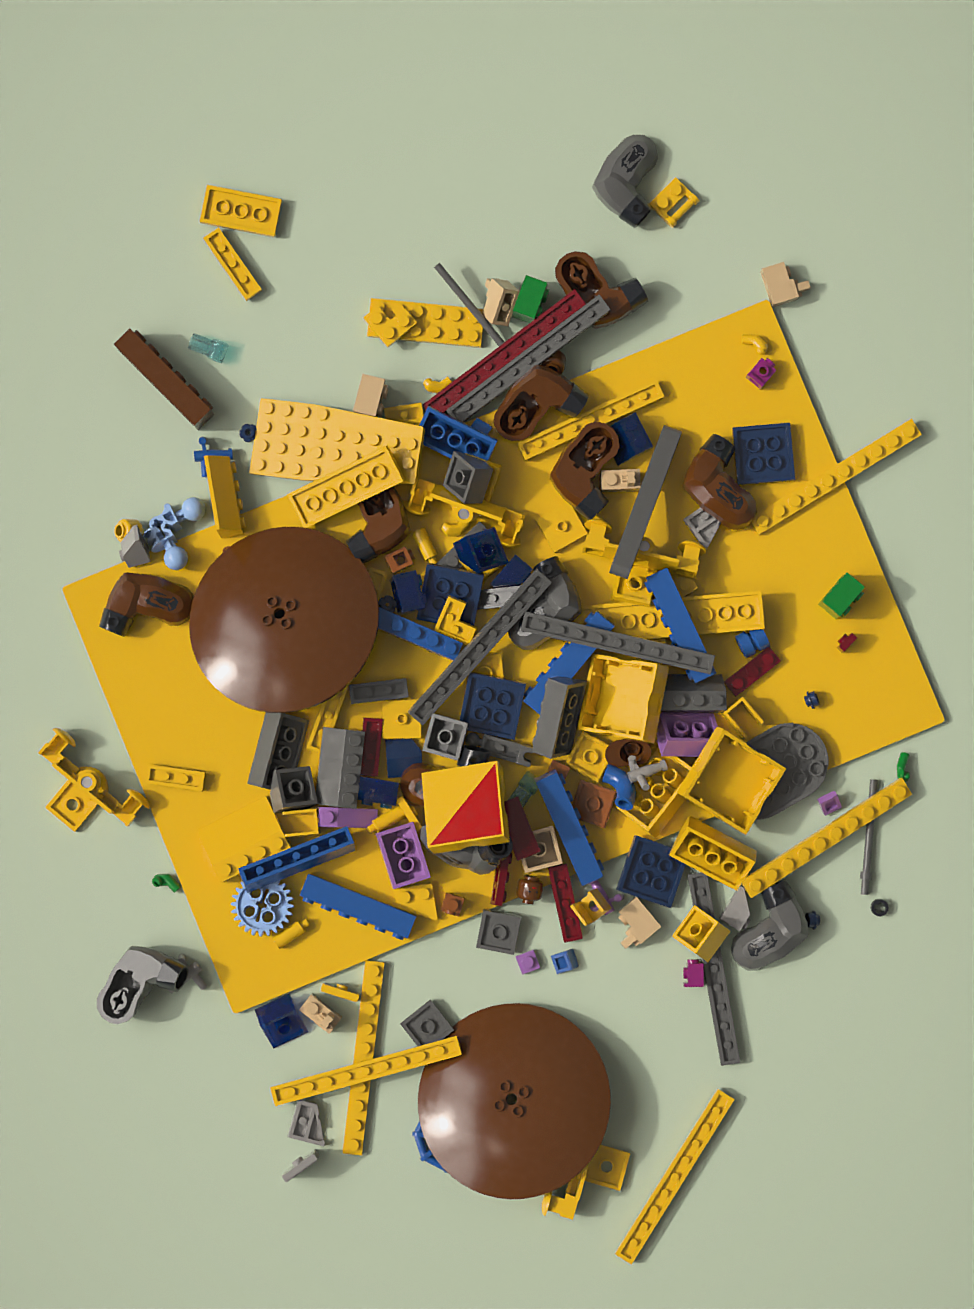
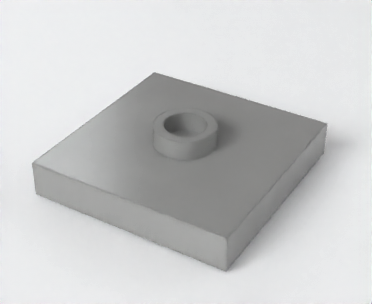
(299, 1165)

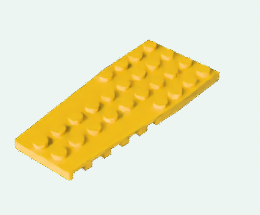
(316, 440)

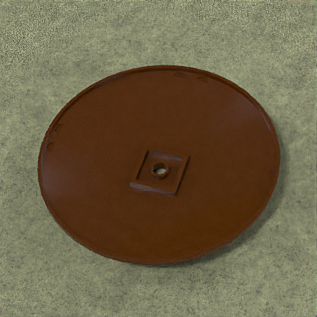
(306, 653)
(557, 1113)

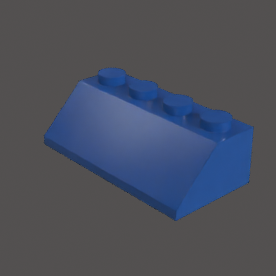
(450, 435)

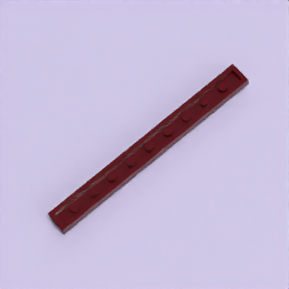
(506, 352)

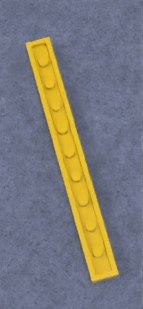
(835, 476)
(330, 709)
(826, 837)
(363, 1051)
(366, 1070)
(674, 1176)

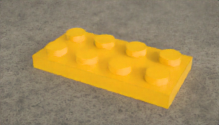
(240, 211)

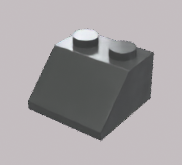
(467, 478)
(445, 736)
(292, 789)

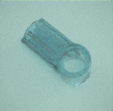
(210, 348)
(526, 788)

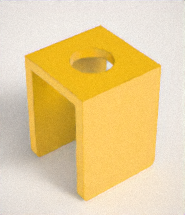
(749, 709)
(315, 819)
(583, 910)

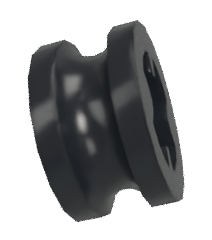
(877, 902)

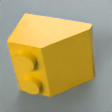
(701, 933)

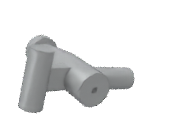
(639, 774)
(193, 972)

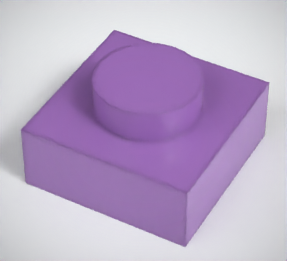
(829, 803)
(527, 962)

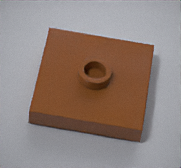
(594, 803)

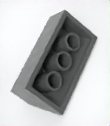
(693, 697)
(559, 716)
(277, 747)
(339, 767)

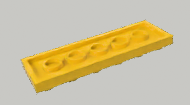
(434, 323)
(346, 487)

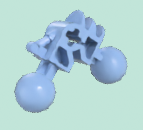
(175, 556)

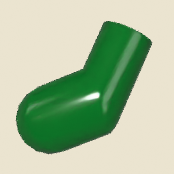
(901, 766)
(165, 880)

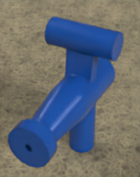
(199, 455)

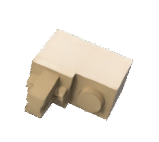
(779, 286)
(500, 301)
(620, 480)
(640, 920)
(320, 1013)

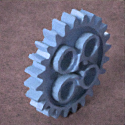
(279, 910)

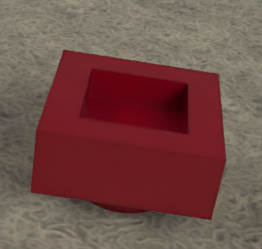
(845, 641)

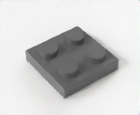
(498, 931)
(426, 1025)

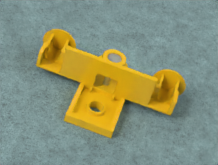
(467, 513)
(85, 786)

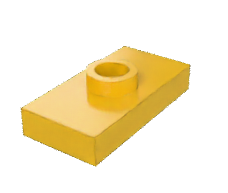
(410, 813)
(340, 991)

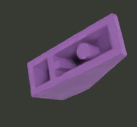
(346, 817)

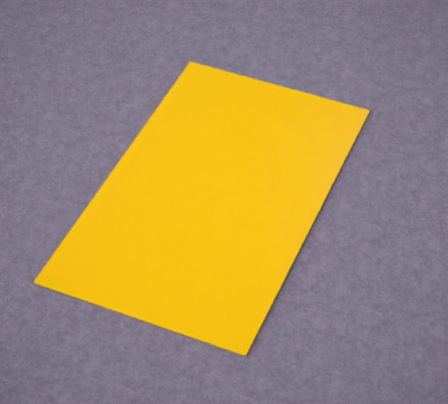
(864, 694)

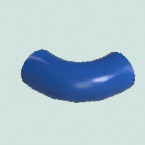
(625, 789)

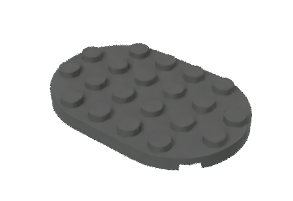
(803, 757)

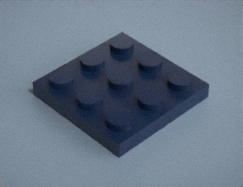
(763, 453)
(445, 581)
(492, 705)
(651, 872)

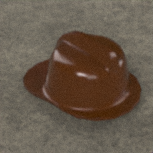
(619, 751)

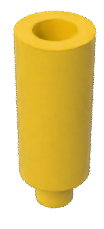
(425, 545)
(386, 820)
(290, 933)

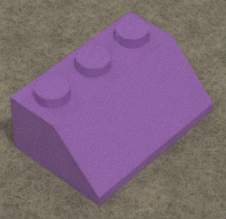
(684, 733)
(403, 855)

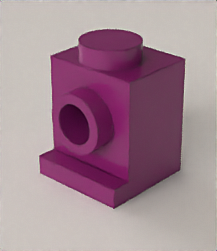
(760, 379)
(693, 973)

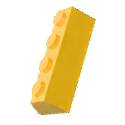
(224, 495)
(713, 853)

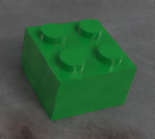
(530, 299)
(841, 595)

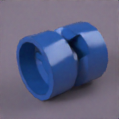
(752, 641)

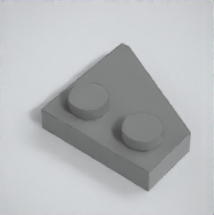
(702, 526)
(306, 1123)

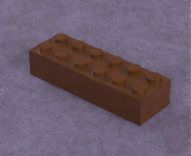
(162, 377)

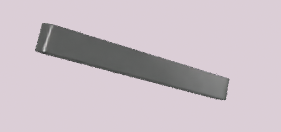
(645, 502)

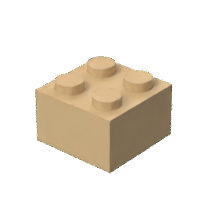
(370, 396)
(549, 850)

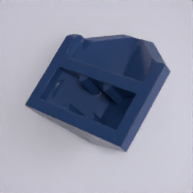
(401, 755)

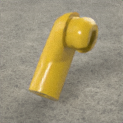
(757, 341)
(434, 386)
(454, 530)

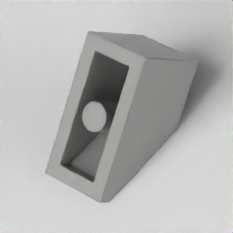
(134, 548)
(737, 911)

